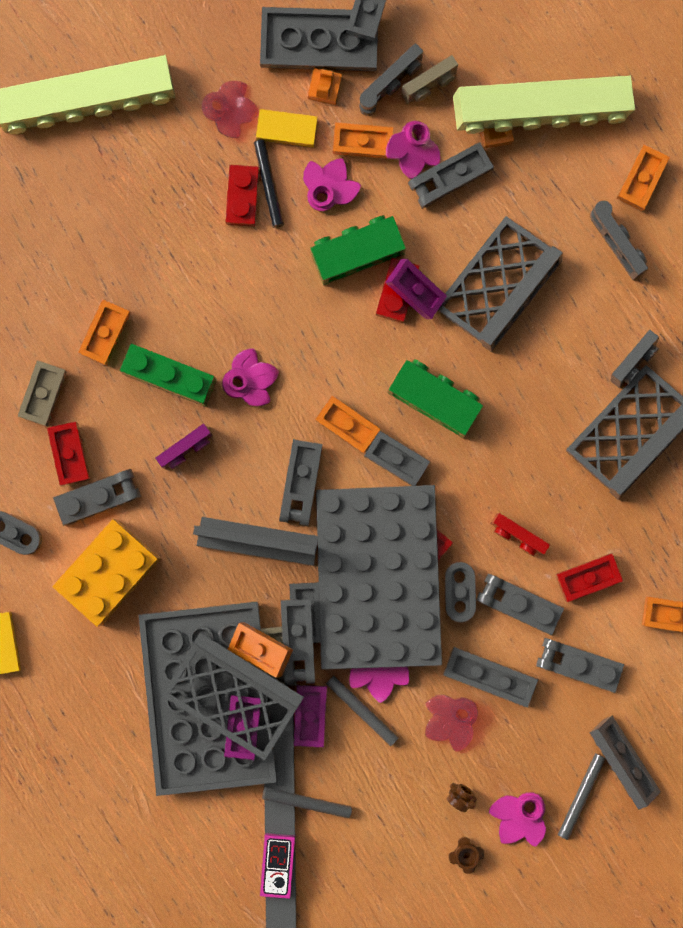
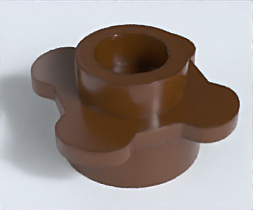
(461, 797)
(467, 864)

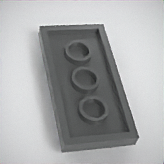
(313, 40)

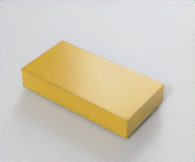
(286, 128)
(8, 646)

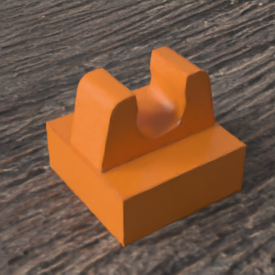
(324, 86)

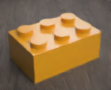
(106, 572)

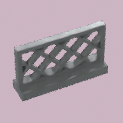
(520, 296)
(649, 451)
(256, 540)
(247, 673)

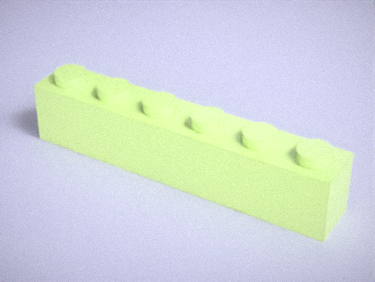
(85, 94)
(543, 103)

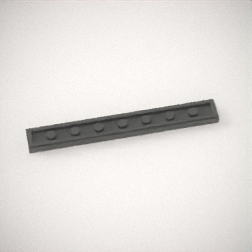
(281, 817)

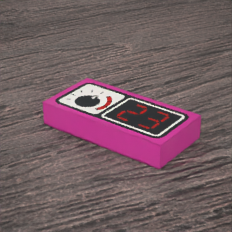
(277, 865)

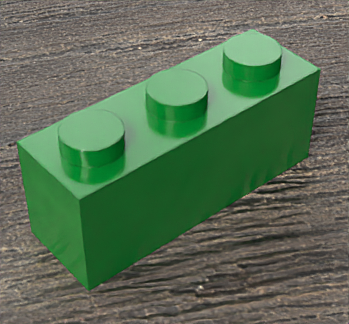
(357, 249)
(168, 375)
(435, 397)

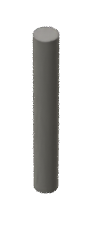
(362, 711)
(581, 796)
(306, 802)

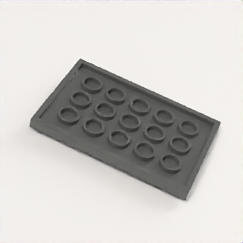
(378, 577)
(185, 749)

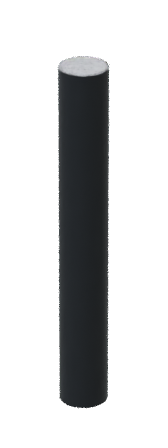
(268, 183)

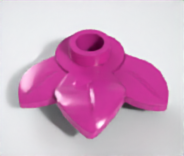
(413, 153)
(330, 181)
(254, 378)
(379, 680)
(516, 821)

